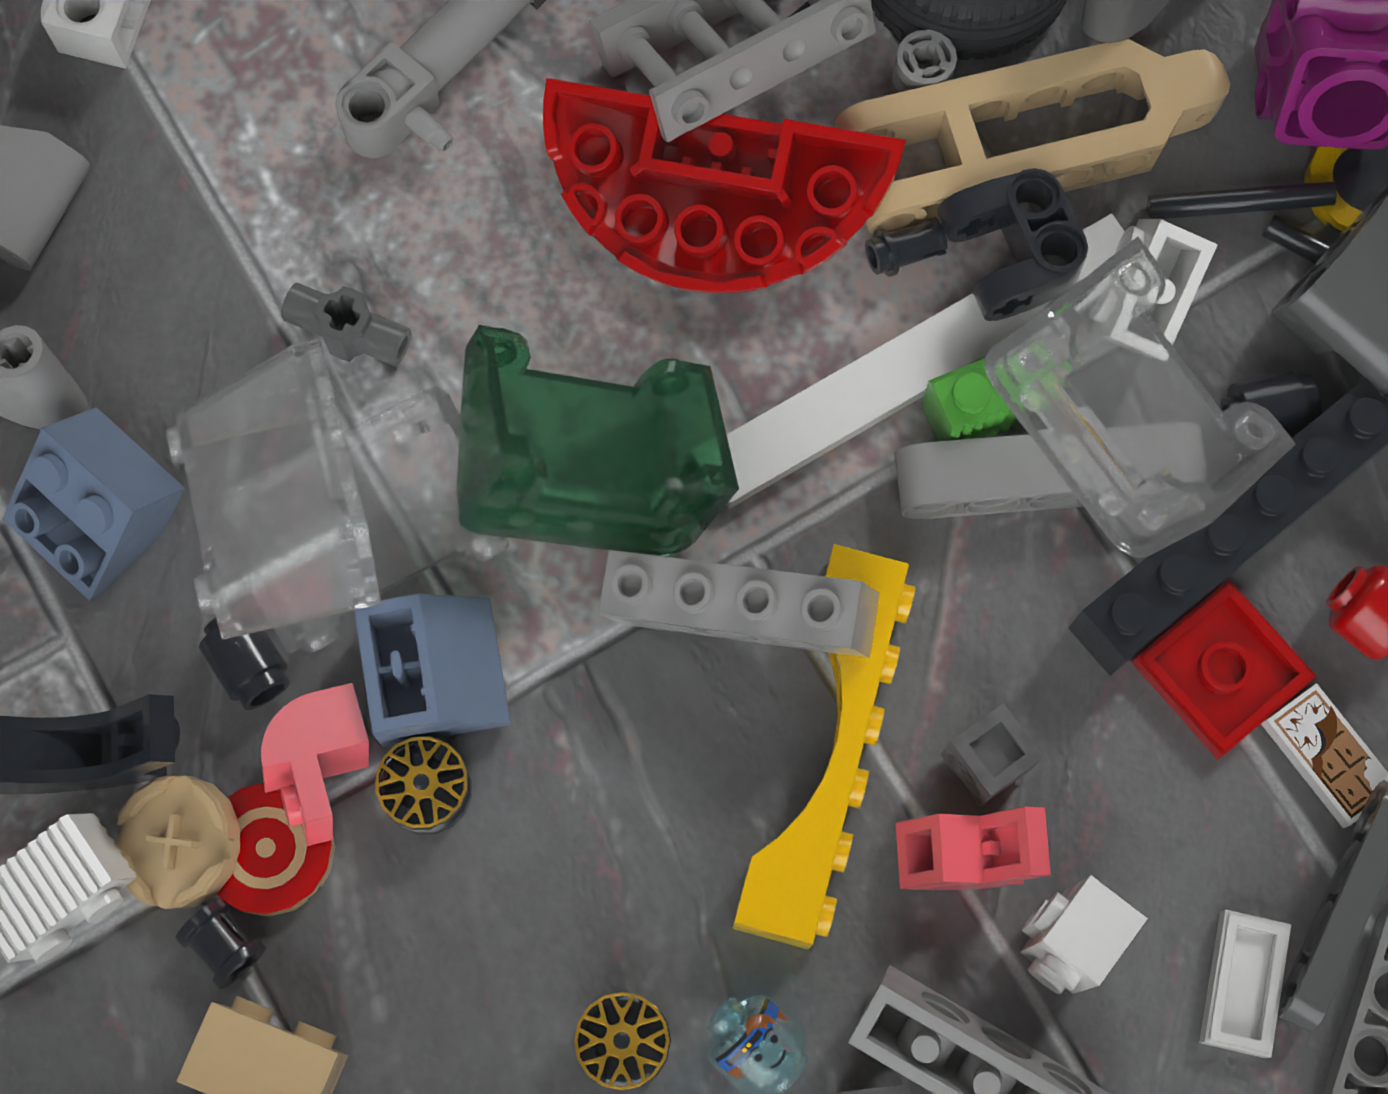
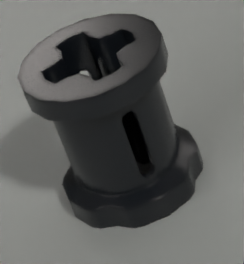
(220, 943)

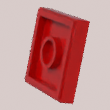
(1223, 669)

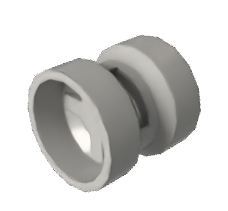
(933, 52)

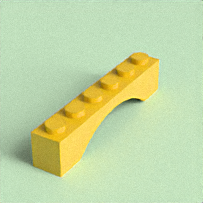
(790, 876)

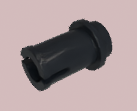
(902, 247)

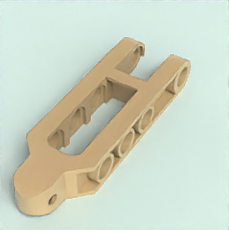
(1174, 86)

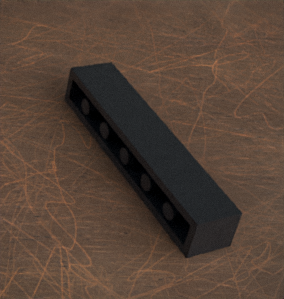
(1187, 571)

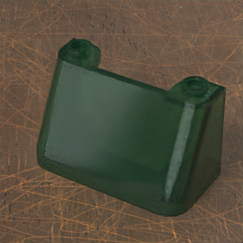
(588, 456)

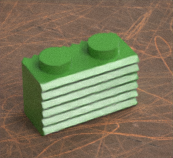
(966, 405)

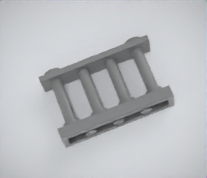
(643, 29)

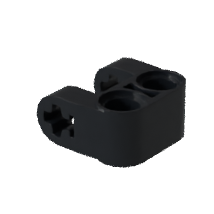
(1029, 236)

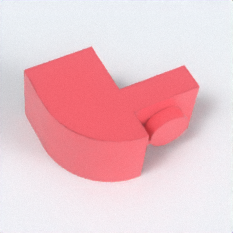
(308, 742)
(973, 850)

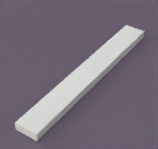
(880, 382)

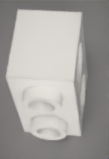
(104, 38)

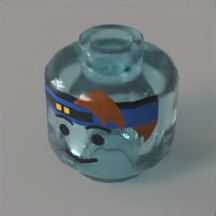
(756, 1045)

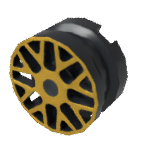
(424, 786)
(622, 1040)

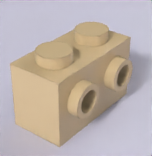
(248, 1055)

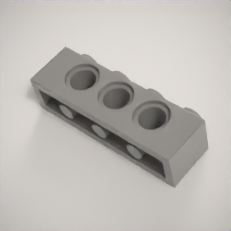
(740, 603)
(951, 1047)

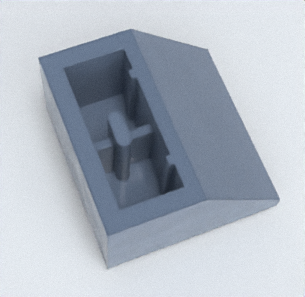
(91, 500)
(431, 667)

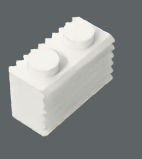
(56, 884)

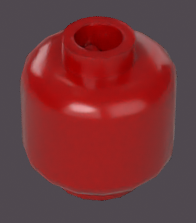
(1361, 610)

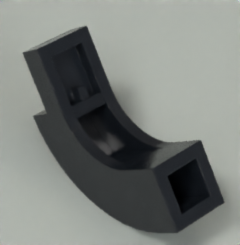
(89, 749)

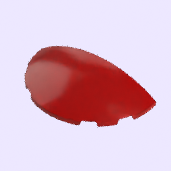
(720, 204)

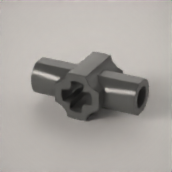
(323, 312)

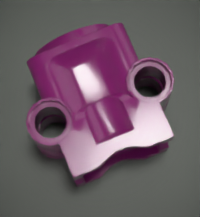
(1325, 72)

